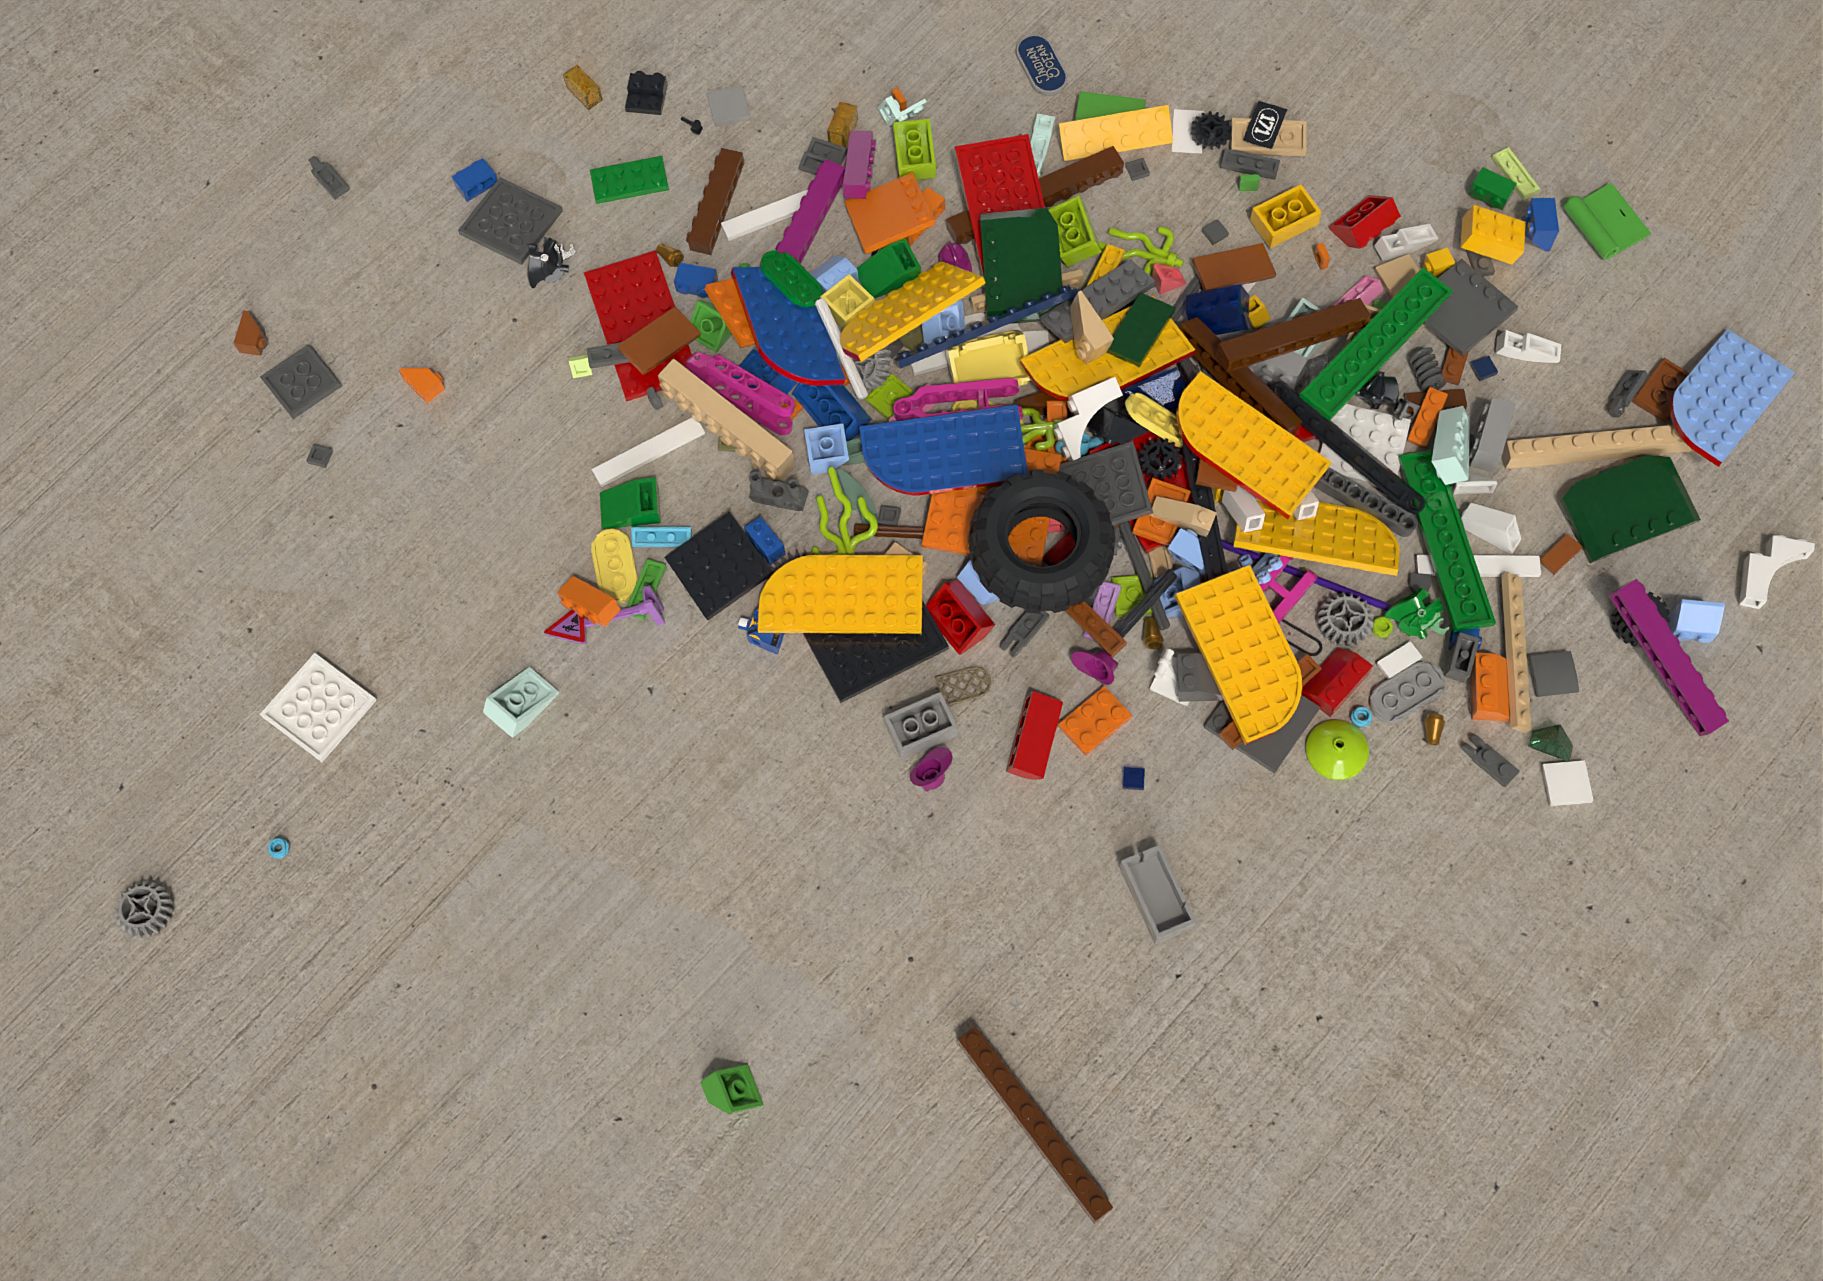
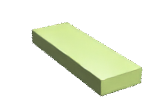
(1515, 171)

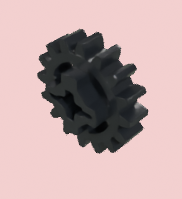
(1210, 130)
(1168, 455)

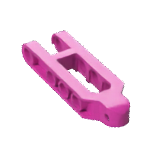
(955, 392)
(764, 398)
(1292, 597)

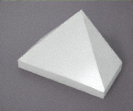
(1475, 485)

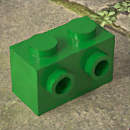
(1492, 188)

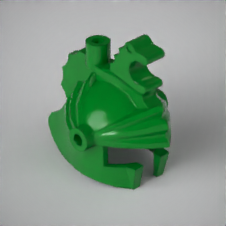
(1417, 617)

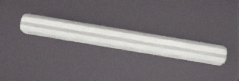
(846, 361)

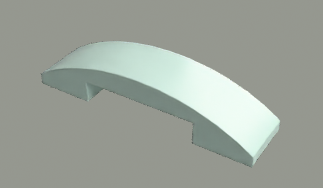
(1041, 139)

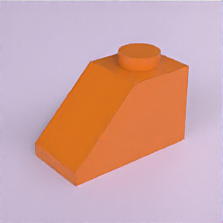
(423, 382)

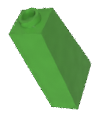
(1097, 105)

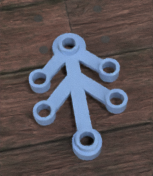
(1261, 572)

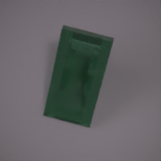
(1552, 741)

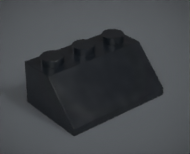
(1114, 426)

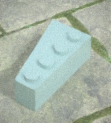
(1452, 446)

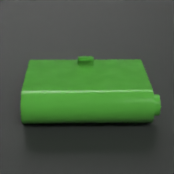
(1606, 221)

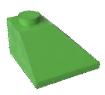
(711, 325)
(732, 1089)

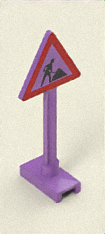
(573, 627)

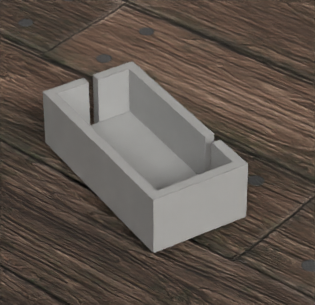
(1157, 894)

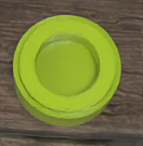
(1382, 627)

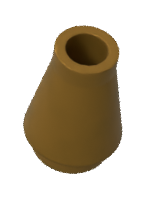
(670, 255)
(1152, 634)
(1434, 726)

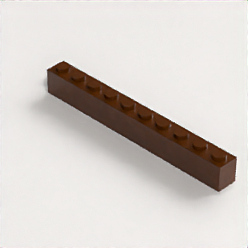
(1056, 186)
(1035, 1125)

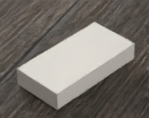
(1399, 660)

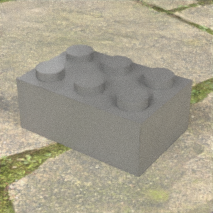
(1285, 368)
(1491, 434)
(921, 725)

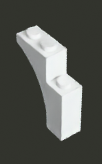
(1084, 406)
(1760, 569)

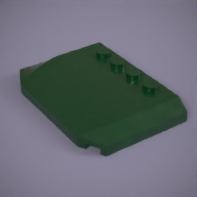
(1020, 259)
(1628, 506)

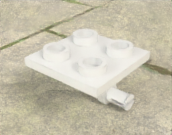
(1166, 677)

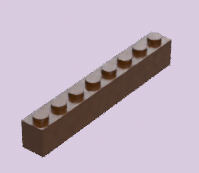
(1292, 335)
(1240, 382)

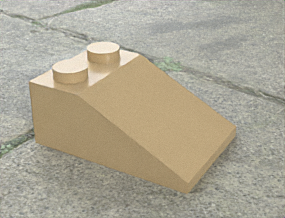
(1089, 331)

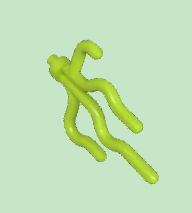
(1155, 254)
(1039, 428)
(848, 545)

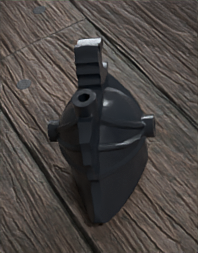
(547, 264)
(1380, 391)

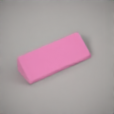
(1366, 289)

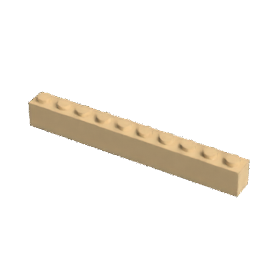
(1593, 447)

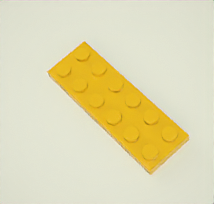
(1122, 130)

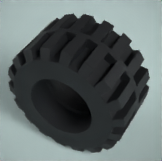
(1623, 629)

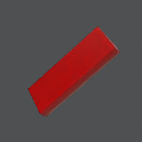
(1034, 736)

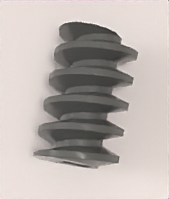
(1427, 369)

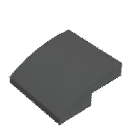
(818, 152)
(1554, 673)

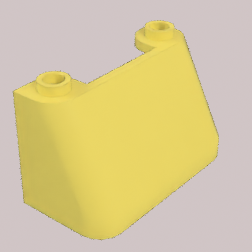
(989, 358)

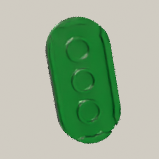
(791, 278)

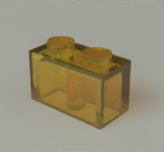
(582, 87)
(842, 123)

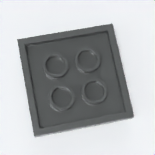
(300, 381)

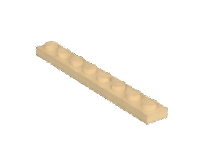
(1516, 652)

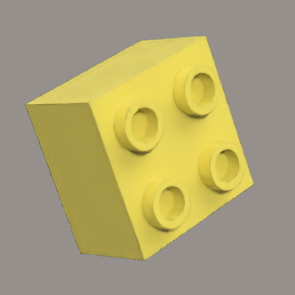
(847, 300)

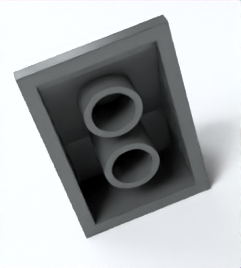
(1195, 679)

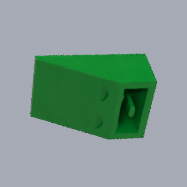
(889, 269)
(631, 504)

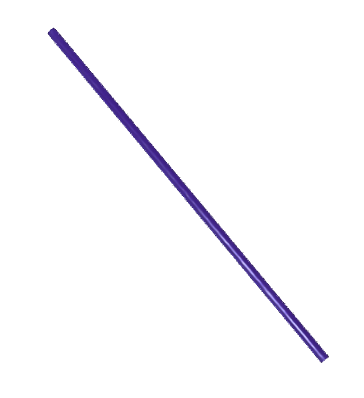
(1319, 581)

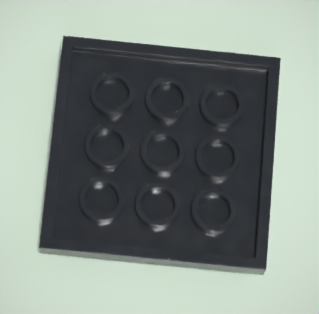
(718, 565)

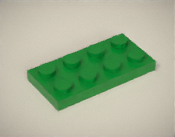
(629, 179)

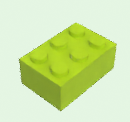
(915, 148)
(1075, 231)

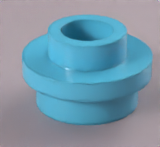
(1364, 712)
(276, 843)

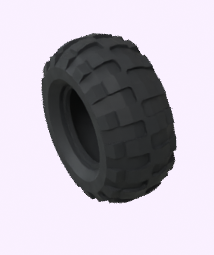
(1032, 586)

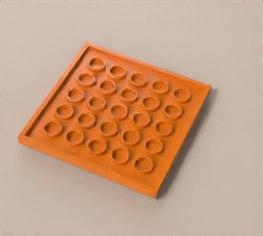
(952, 513)

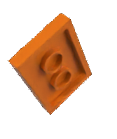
(1152, 527)
(1095, 720)

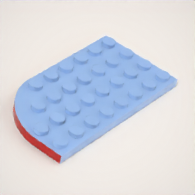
(1725, 396)

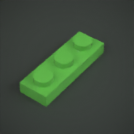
(650, 576)

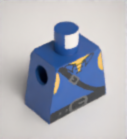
(767, 641)

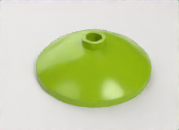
(1332, 761)

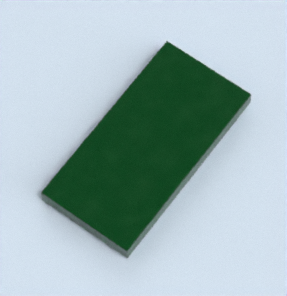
(1140, 329)

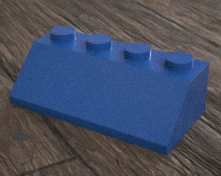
(832, 406)

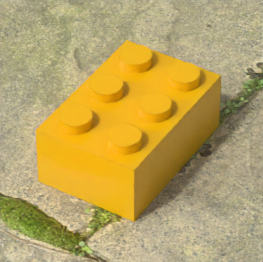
(1285, 216)
(1493, 234)

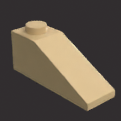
(1184, 515)

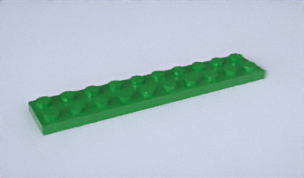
(1376, 344)
(1447, 545)

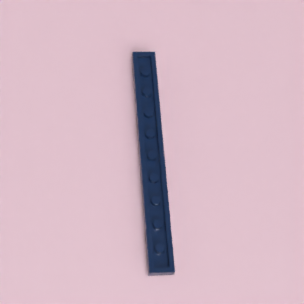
(977, 328)

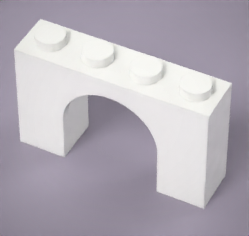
(1250, 515)

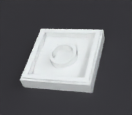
(1567, 783)

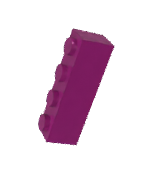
(858, 164)

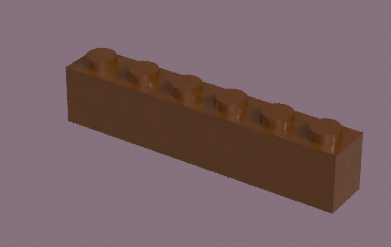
(716, 201)

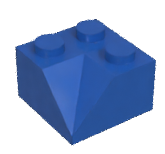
(1541, 222)

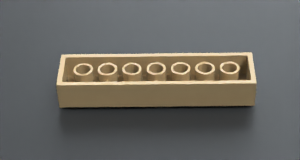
(726, 421)

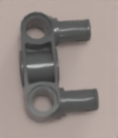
(764, 492)

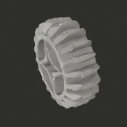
(874, 369)
(1330, 623)
(156, 897)

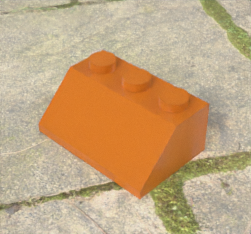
(1489, 688)

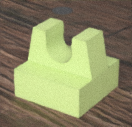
(580, 366)

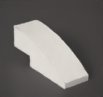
(1405, 241)
(1528, 347)

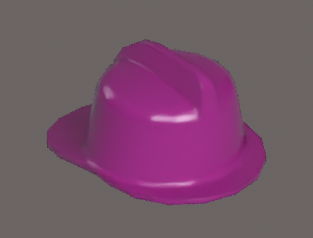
(955, 255)
(1097, 665)
(931, 769)

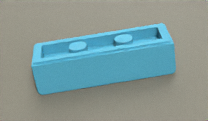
(660, 536)

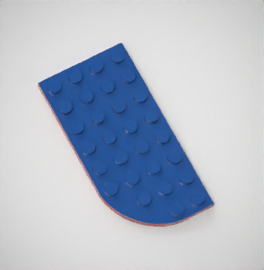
(786, 334)
(946, 451)

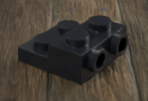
(646, 93)

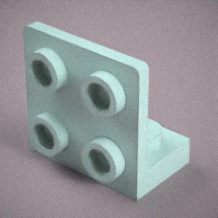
(891, 112)

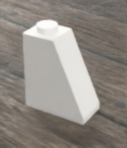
(1492, 526)

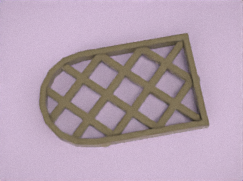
(964, 692)

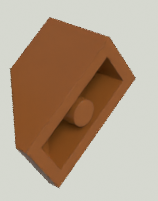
(249, 337)

